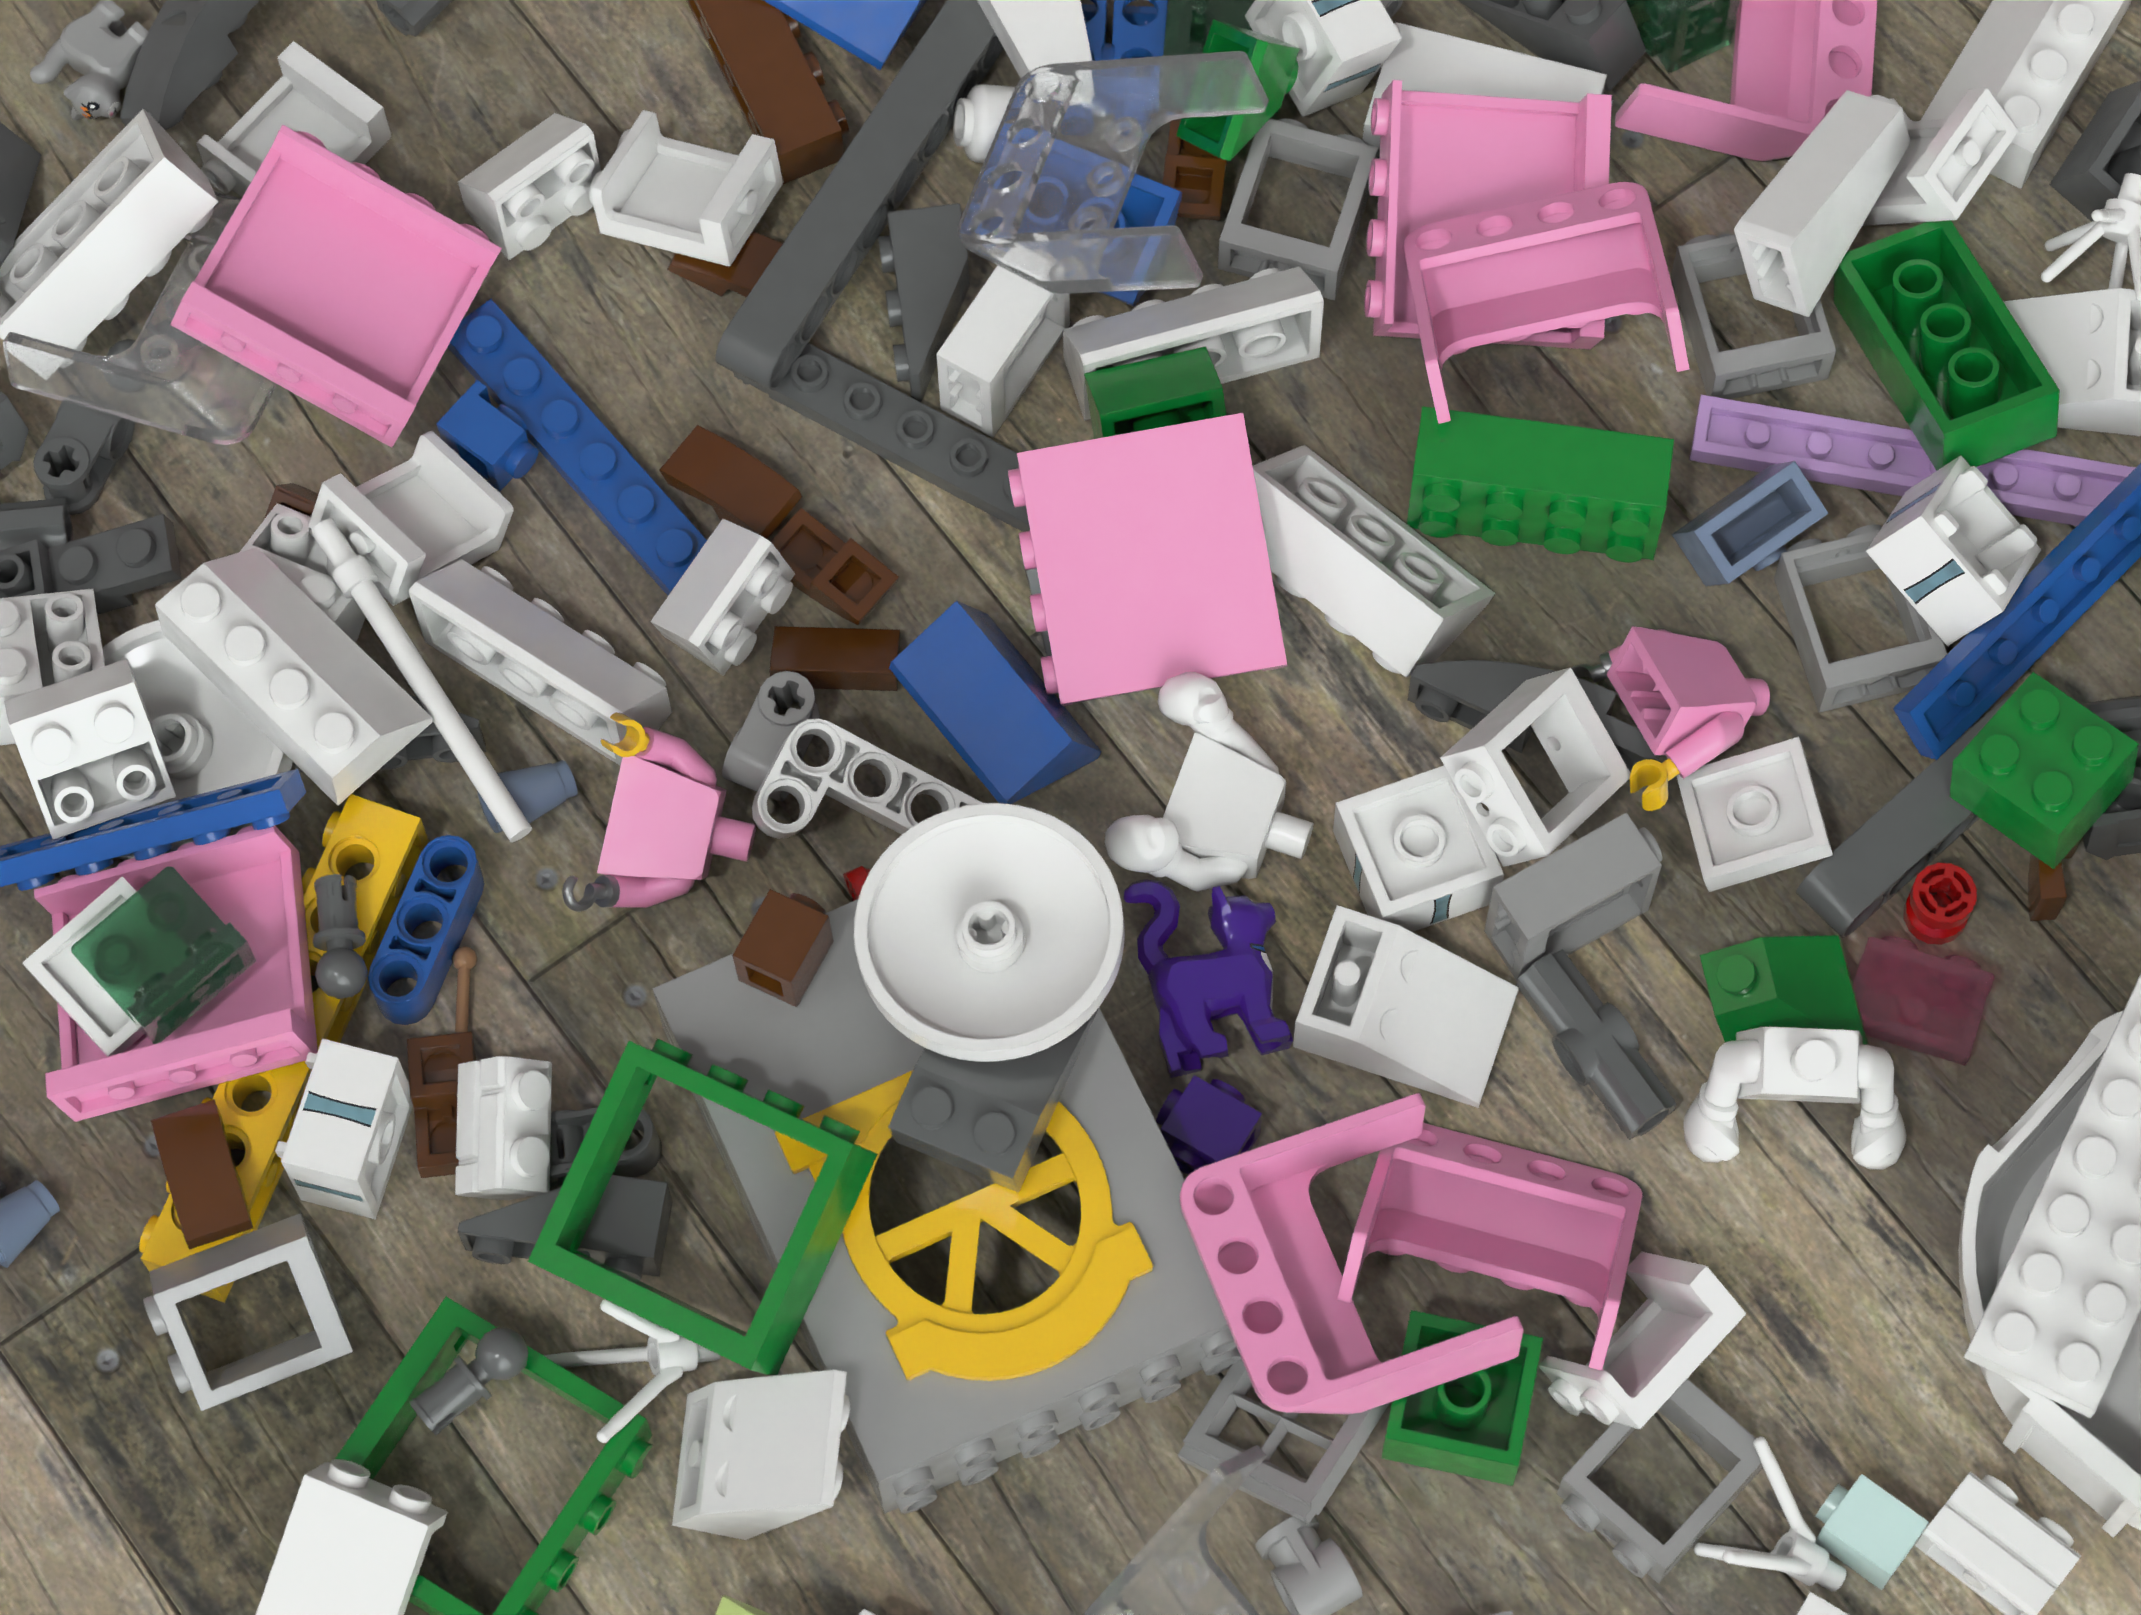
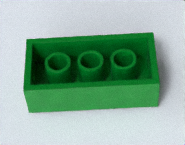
(1946, 346)
(1540, 484)

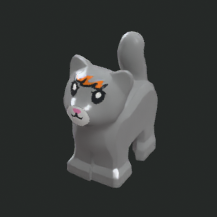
(102, 52)

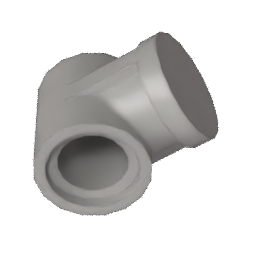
(1308, 1572)

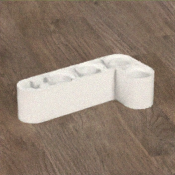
(837, 781)

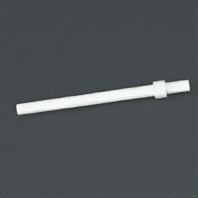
(358, 581)

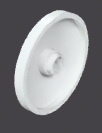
(197, 727)
(989, 932)

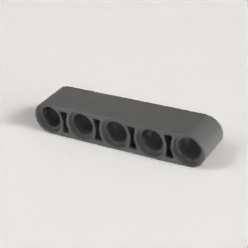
(1891, 845)

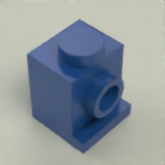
(488, 437)

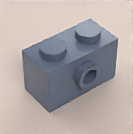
(1750, 524)

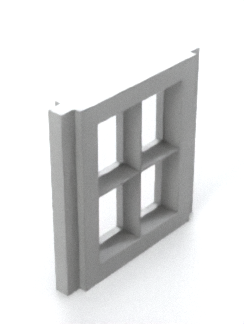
(1269, 1482)

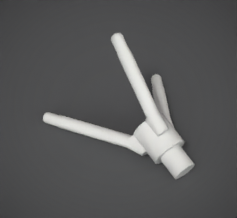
(667, 1356)
(1795, 1551)

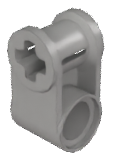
(765, 730)

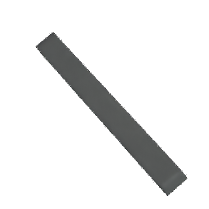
(857, 195)

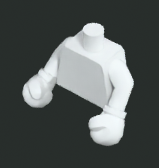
(1221, 805)
(1799, 1067)

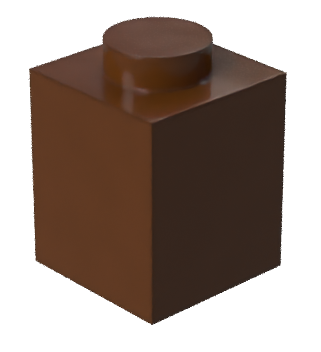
(784, 946)

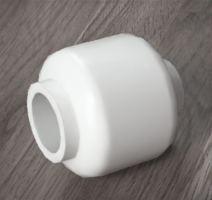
(979, 118)

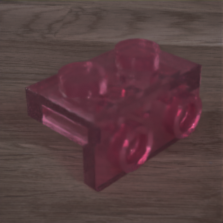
(1920, 998)

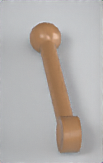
(464, 960)

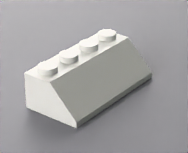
(2033, 65)
(103, 236)
(1244, 326)
(1362, 563)
(536, 656)
(290, 670)

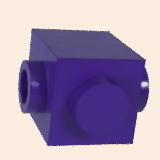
(1207, 1124)

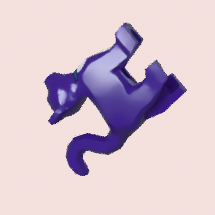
(1212, 985)

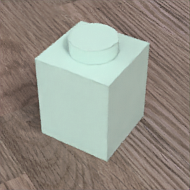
(1868, 1529)

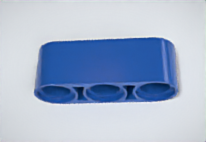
(424, 901)

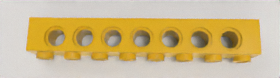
(356, 835)

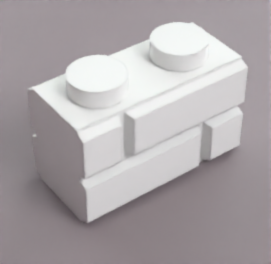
(503, 1128)
(1999, 1547)

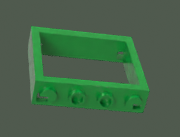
(807, 1250)
(586, 1509)

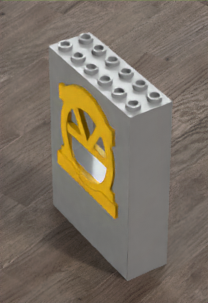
(930, 1383)

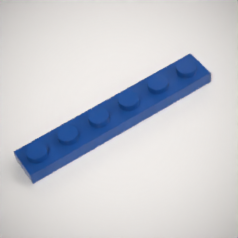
(578, 445)
(2033, 620)
(152, 830)

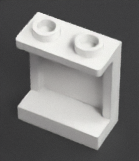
(304, 99)
(1945, 162)
(684, 193)
(417, 516)
(1655, 1347)
(350, 1545)

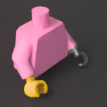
(1682, 699)
(660, 824)

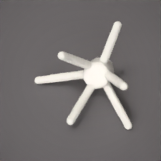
(2117, 222)

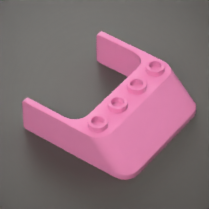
(1785, 78)
(1538, 272)
(1503, 1217)
(1283, 1283)

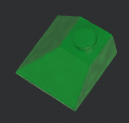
(1277, 72)
(1782, 985)

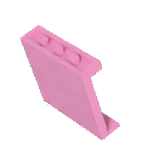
(1467, 157)
(336, 285)
(1148, 559)
(245, 1029)

